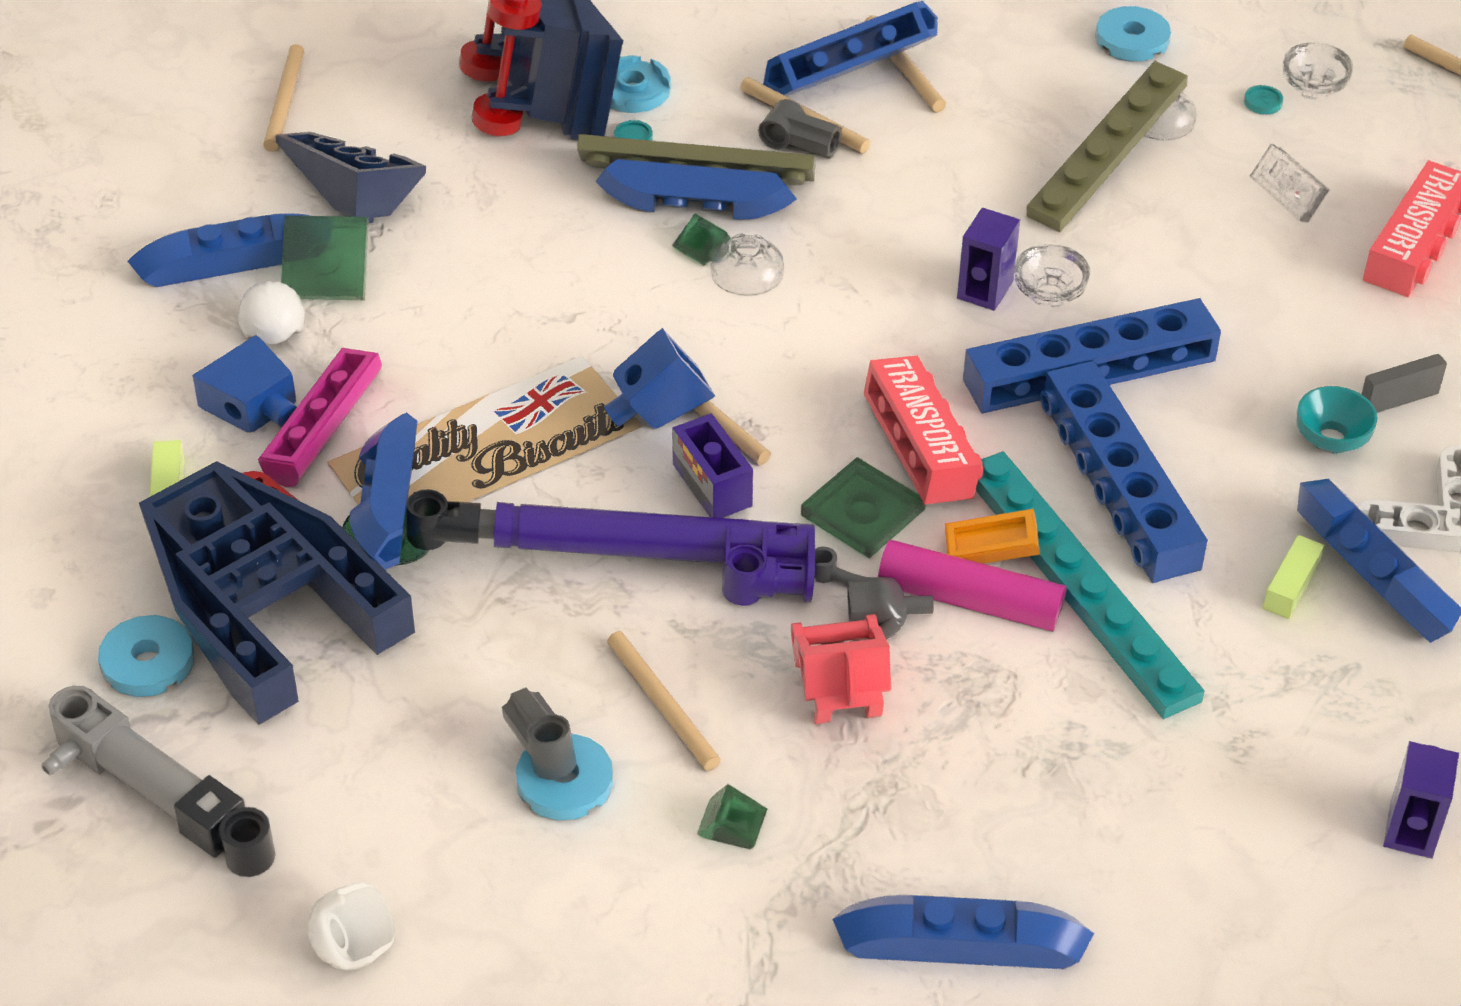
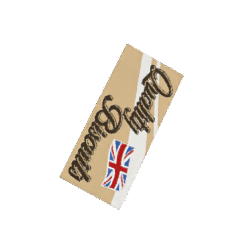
(505, 435)

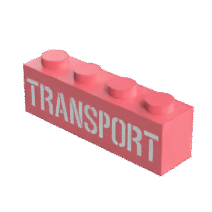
(1416, 231)
(922, 430)

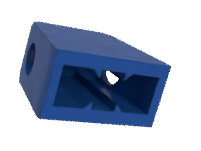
(658, 383)
(247, 387)

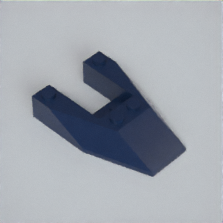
(242, 546)

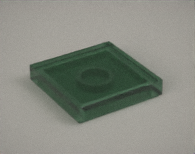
(325, 256)
(862, 507)

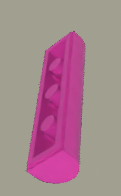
(319, 415)
(973, 585)

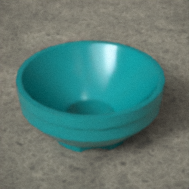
(1338, 410)

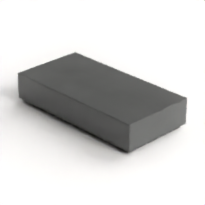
(1405, 383)

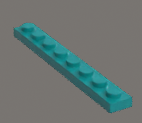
(1093, 593)

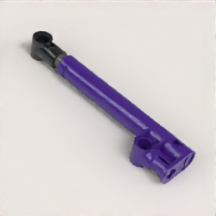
(755, 554)

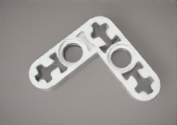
(1441, 519)

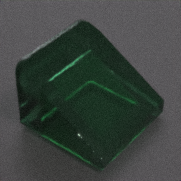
(700, 239)
(732, 818)

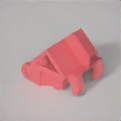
(844, 672)

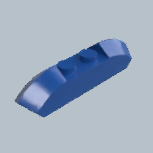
(851, 49)
(642, 183)
(212, 250)
(382, 511)
(1378, 559)
(962, 931)

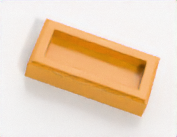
(994, 537)

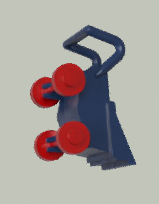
(549, 61)

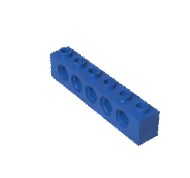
(1121, 346)
(1123, 472)

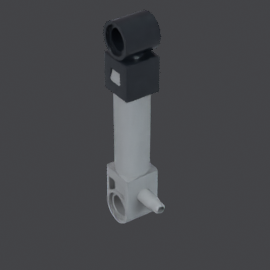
(204, 808)

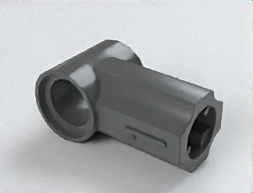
(791, 126)
(541, 733)

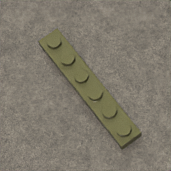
(1106, 146)
(603, 150)

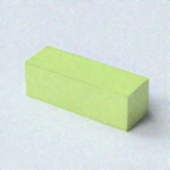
(166, 465)
(1293, 576)

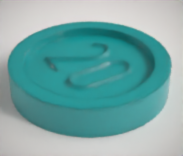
(1263, 99)
(634, 130)

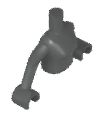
(871, 595)

